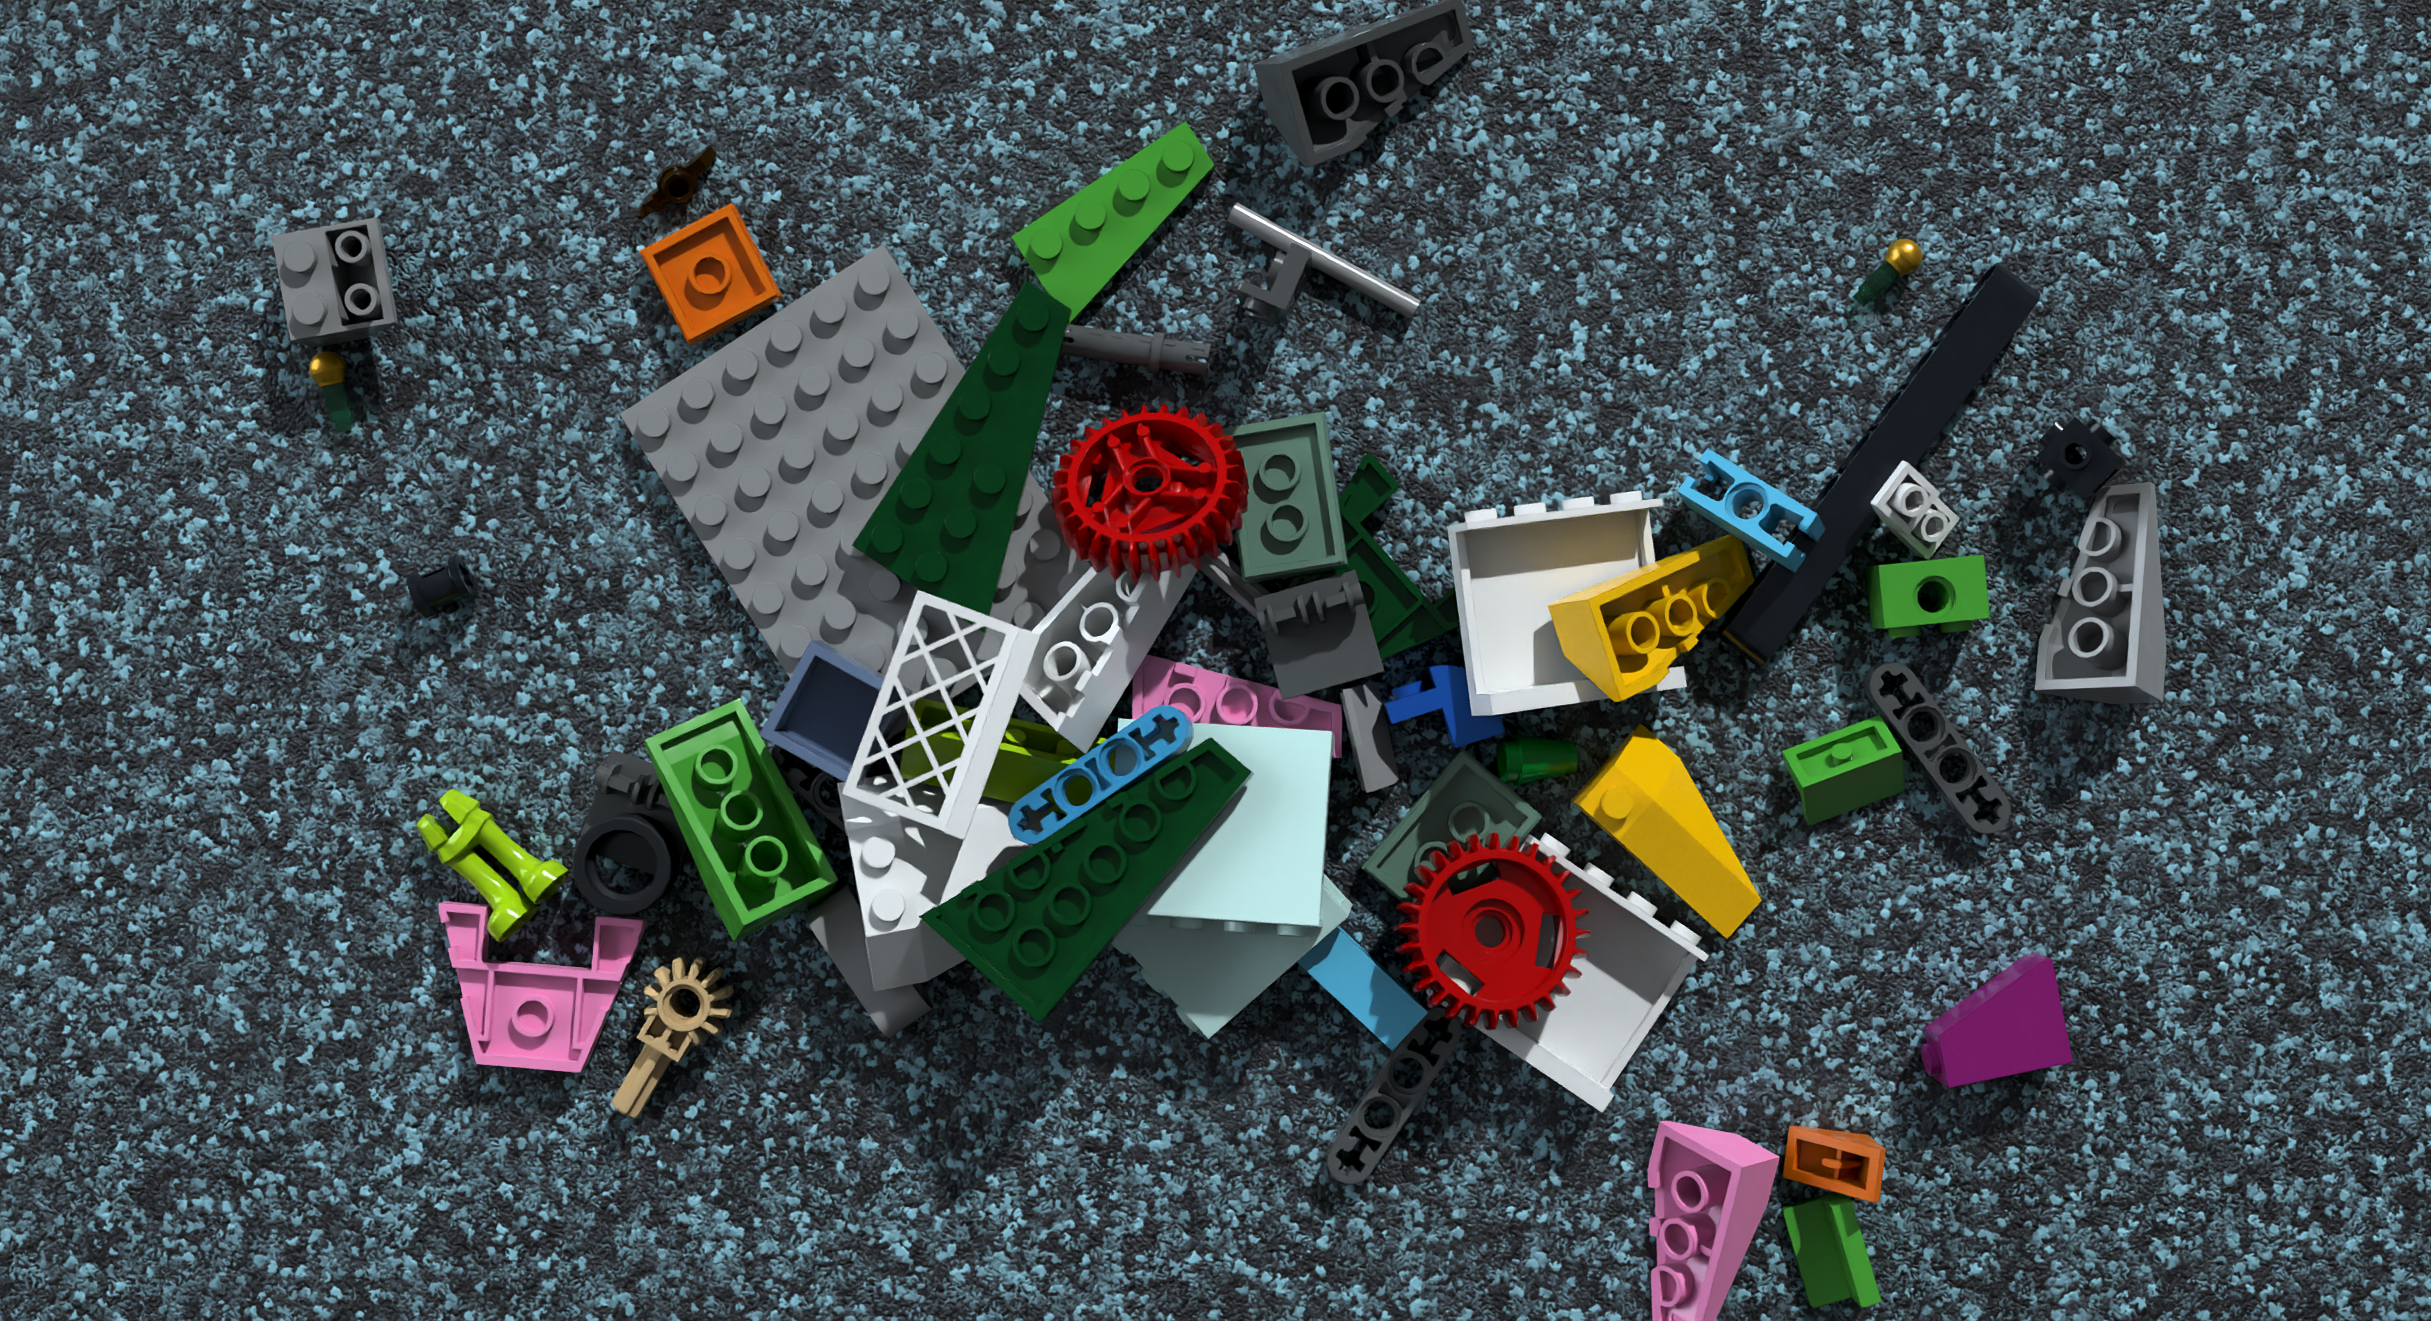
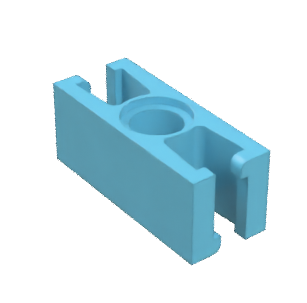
(1747, 489)
(1364, 987)

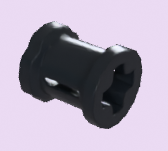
(442, 586)

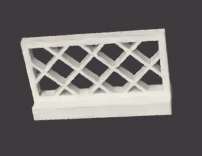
(985, 734)

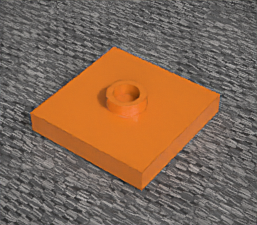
(711, 274)

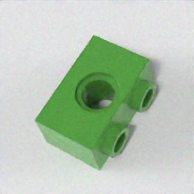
(1959, 588)

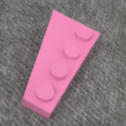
(1228, 700)

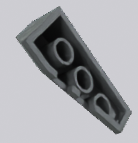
(1348, 83)

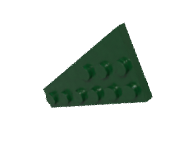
(964, 483)
(1070, 895)

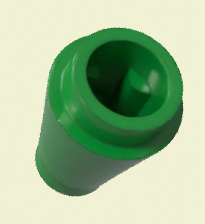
(1534, 759)

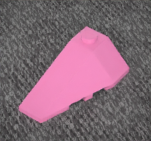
(1706, 1212)

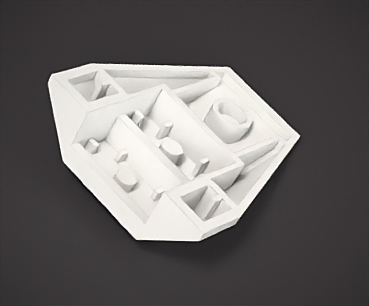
(913, 867)

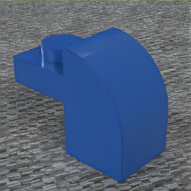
(1451, 697)

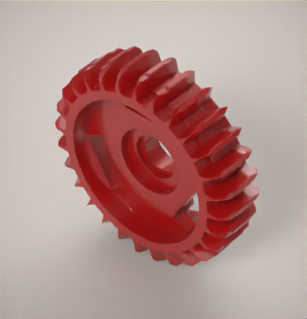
(1157, 527)
(1517, 902)

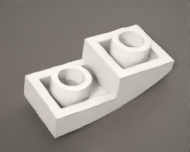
(1914, 511)

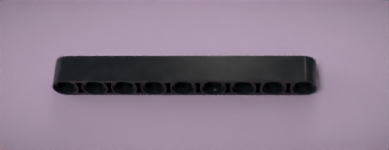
(1897, 434)

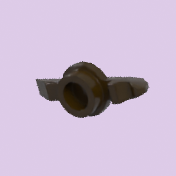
(676, 183)

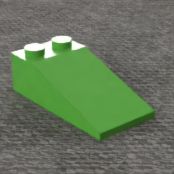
(739, 820)

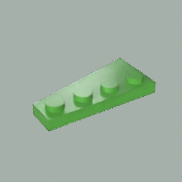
(1101, 227)

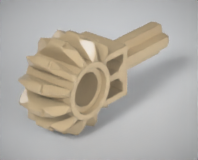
(670, 1029)

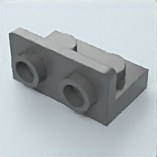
(1286, 283)

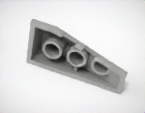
(2110, 618)

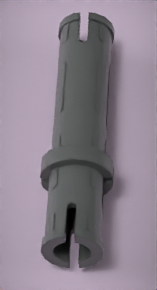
(1137, 350)

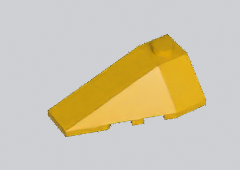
(1642, 620)
(1662, 820)

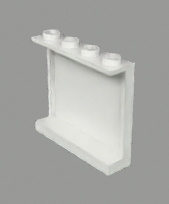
(1516, 568)
(1622, 987)

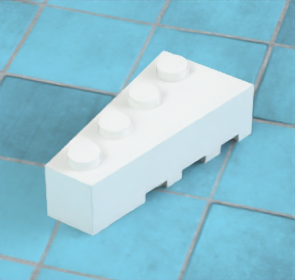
(1095, 647)

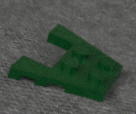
(1395, 606)

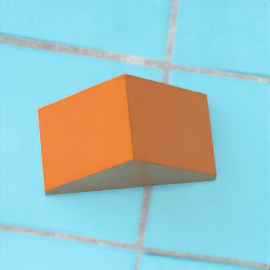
(1835, 1161)

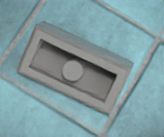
(1368, 736)

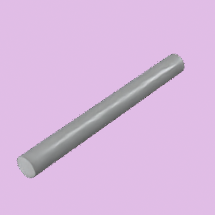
(1325, 261)

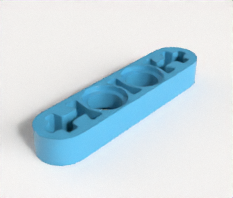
(1096, 767)

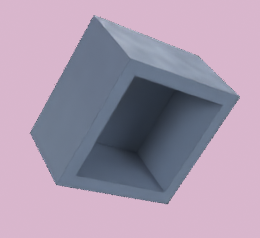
(828, 710)

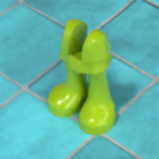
(509, 906)

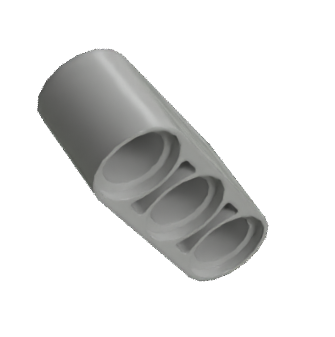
(841, 932)

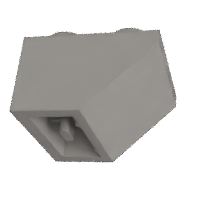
(335, 282)

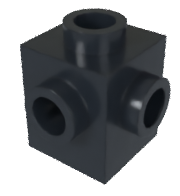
(2093, 472)

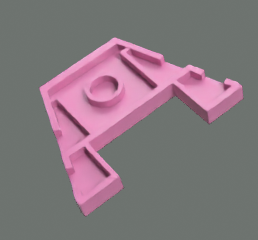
(531, 1010)

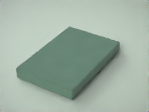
(1292, 499)
(1455, 805)

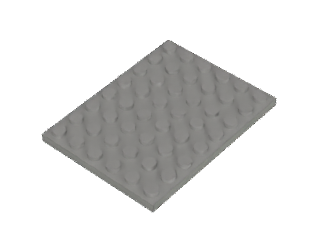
(791, 449)

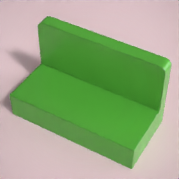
(1846, 769)
(1830, 1251)

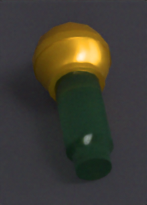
(1900, 259)
(329, 373)

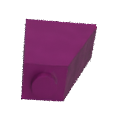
(2001, 1027)

